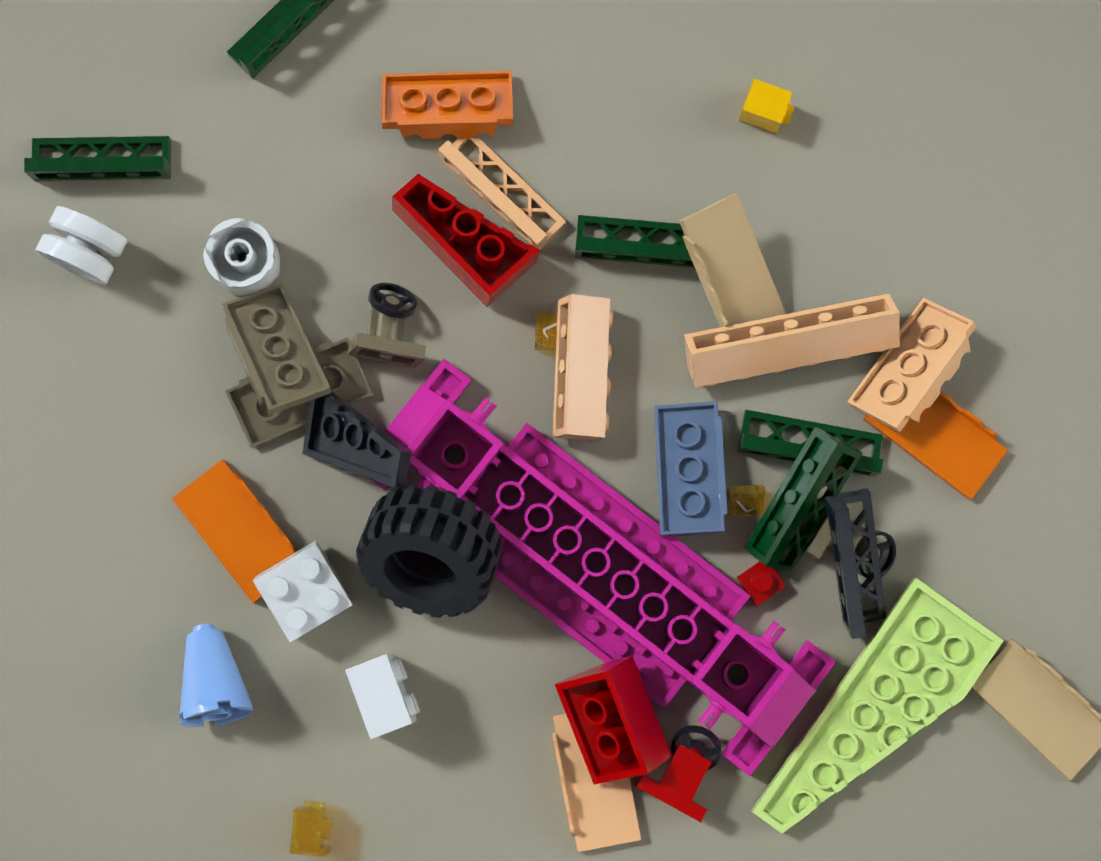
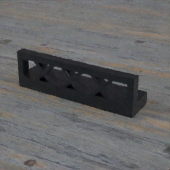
(847, 560)

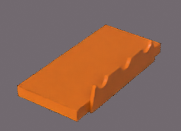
(447, 103)
(949, 444)
(234, 525)

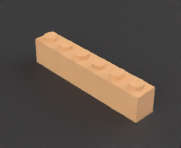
(792, 340)

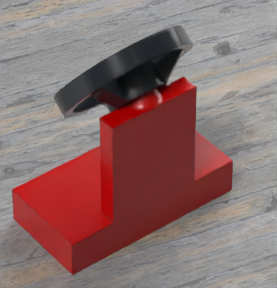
(684, 772)

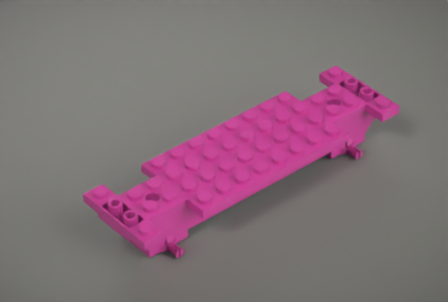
(607, 571)

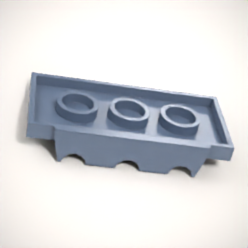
(691, 469)

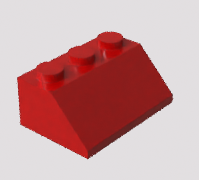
(613, 721)

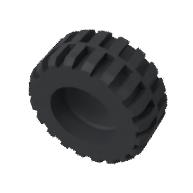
(429, 551)

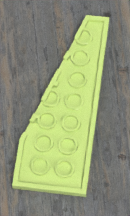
(901, 681)

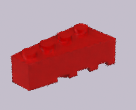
(471, 246)

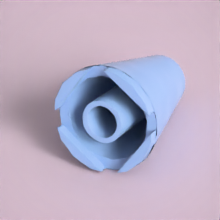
(211, 680)

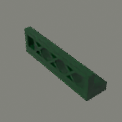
(274, 33)
(100, 166)
(632, 251)
(789, 451)
(798, 500)

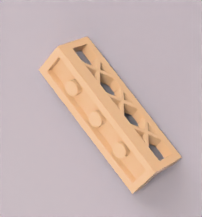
(493, 194)

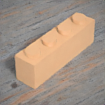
(582, 367)

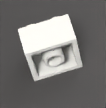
(303, 591)
(382, 695)

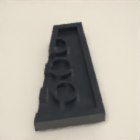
(354, 443)

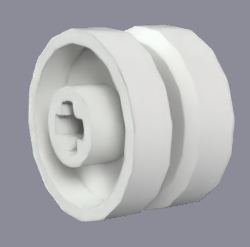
(83, 241)

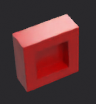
(760, 582)

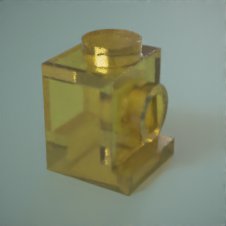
(310, 829)

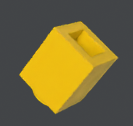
(767, 106)

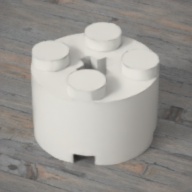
(223, 258)

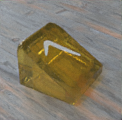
(545, 331)
(745, 500)

